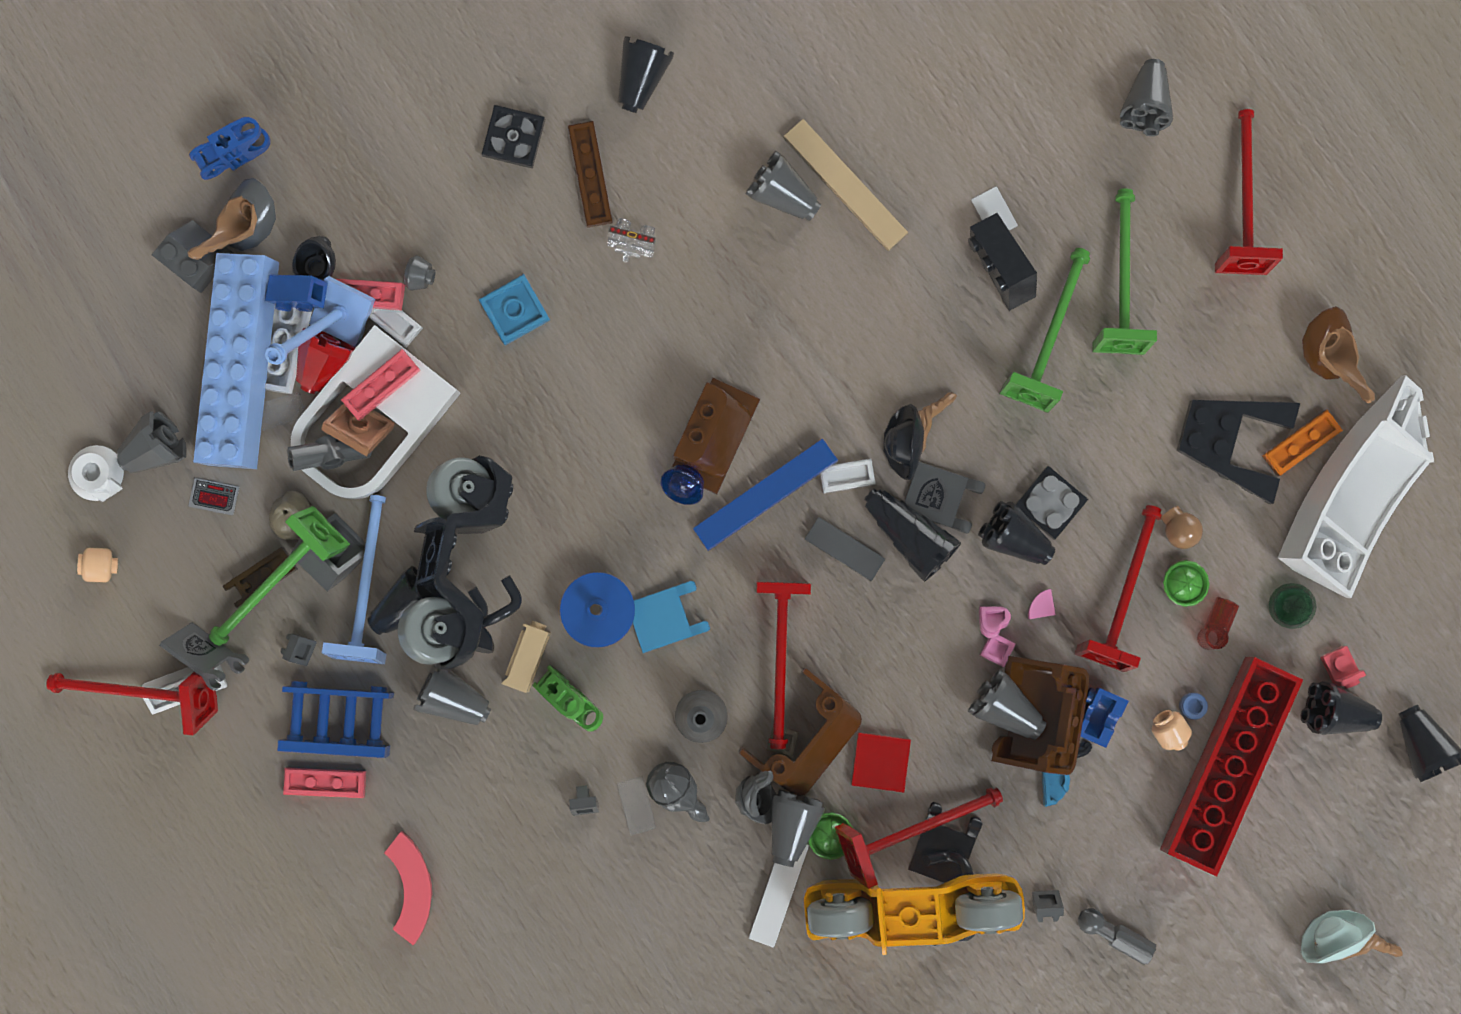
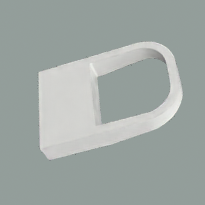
(413, 407)

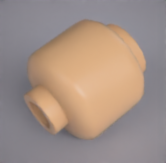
(97, 565)
(1171, 730)

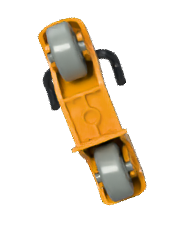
(916, 914)

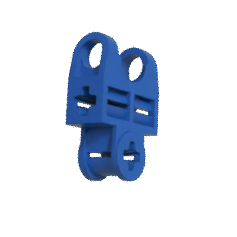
(223, 152)

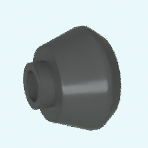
(418, 273)

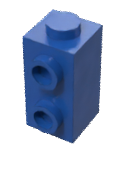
(296, 292)

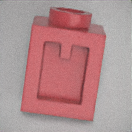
(1342, 668)

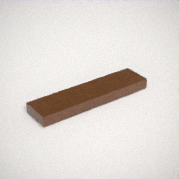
(590, 174)

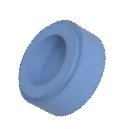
(1193, 706)

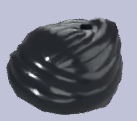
(310, 262)

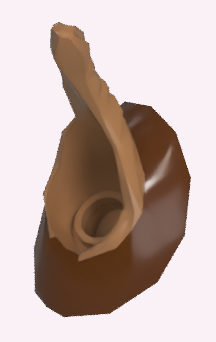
(1339, 356)

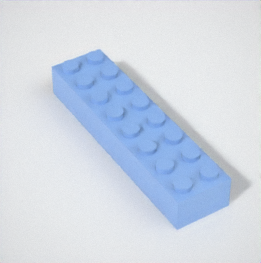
(235, 362)

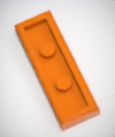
(1302, 443)

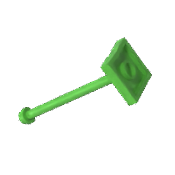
(1123, 339)
(1031, 389)
(316, 535)

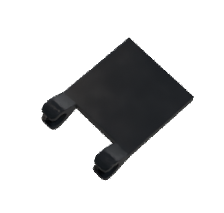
(943, 839)

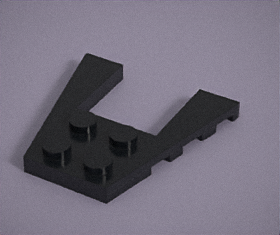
(1212, 432)

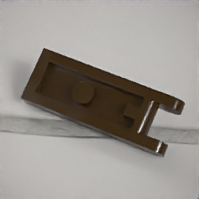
(254, 576)

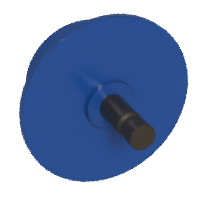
(597, 609)

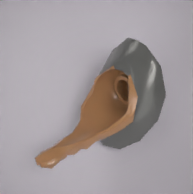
(235, 223)

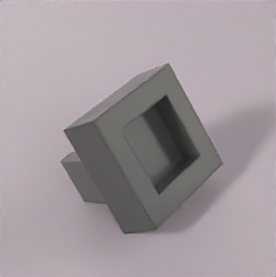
(298, 649)
(584, 803)
(1047, 905)

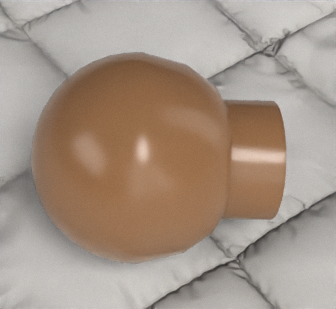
(1182, 529)

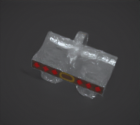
(631, 242)

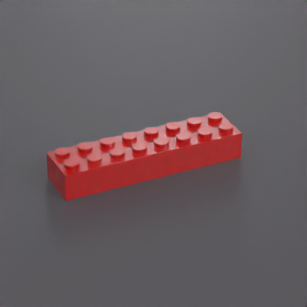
(1231, 765)

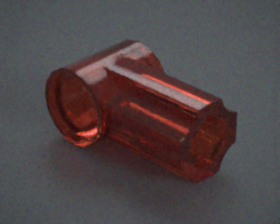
(1220, 622)

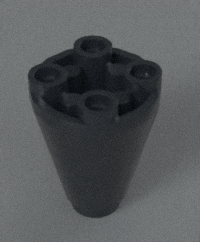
(1016, 535)
(389, 610)
(1337, 711)
(1427, 744)

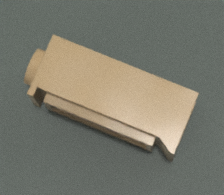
(527, 656)

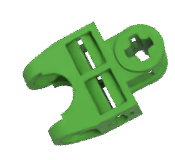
(567, 699)

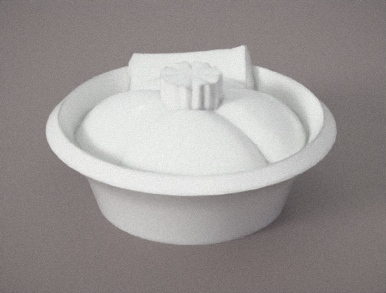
(95, 473)

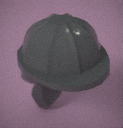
(676, 790)
(755, 797)

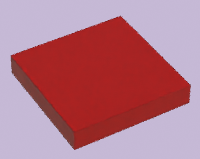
(881, 762)

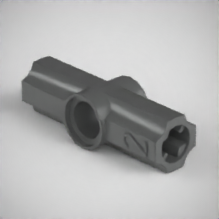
(324, 452)

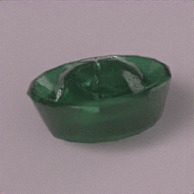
(1292, 606)

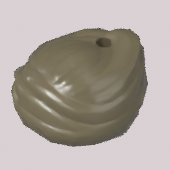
(282, 509)

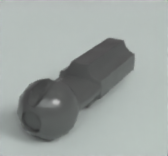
(1119, 937)

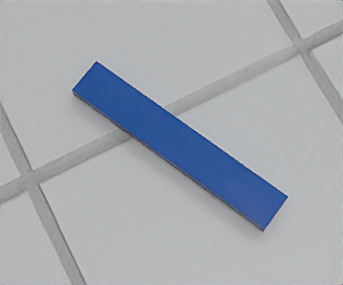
(765, 494)

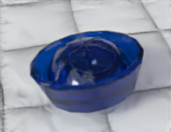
(683, 484)

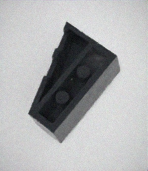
(1004, 261)

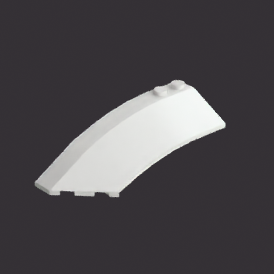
(1359, 490)

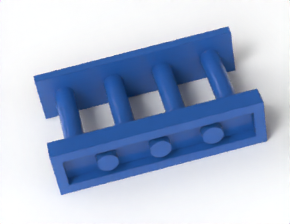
(321, 743)

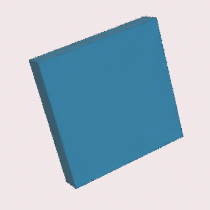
(514, 309)

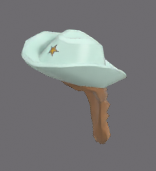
(1342, 936)

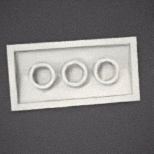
(285, 325)

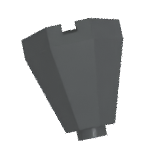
(151, 444)

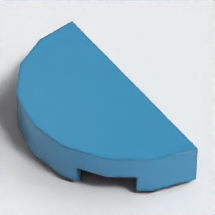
(1054, 787)

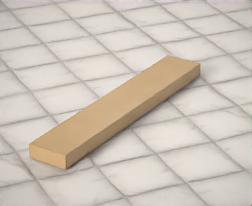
(845, 185)

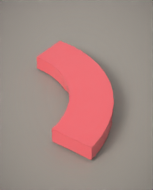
(416, 887)

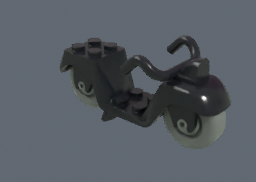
(445, 623)

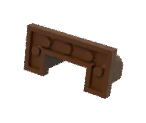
(715, 432)

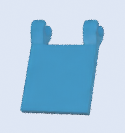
(662, 619)

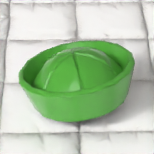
(1186, 583)
(824, 838)

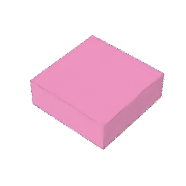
(997, 650)

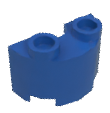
(1101, 715)

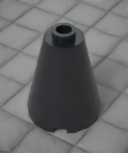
(641, 72)

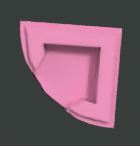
(1042, 605)

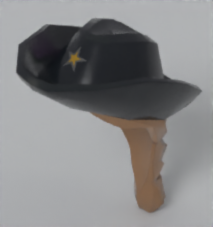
(907, 435)

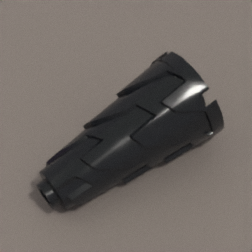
(913, 535)

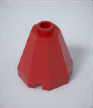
(320, 361)

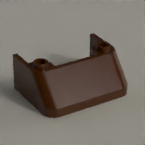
(840, 726)

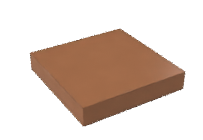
(361, 434)

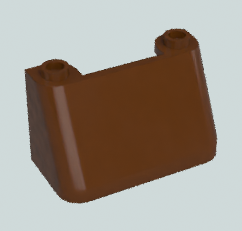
(1060, 698)

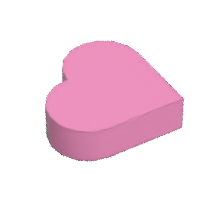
(993, 620)

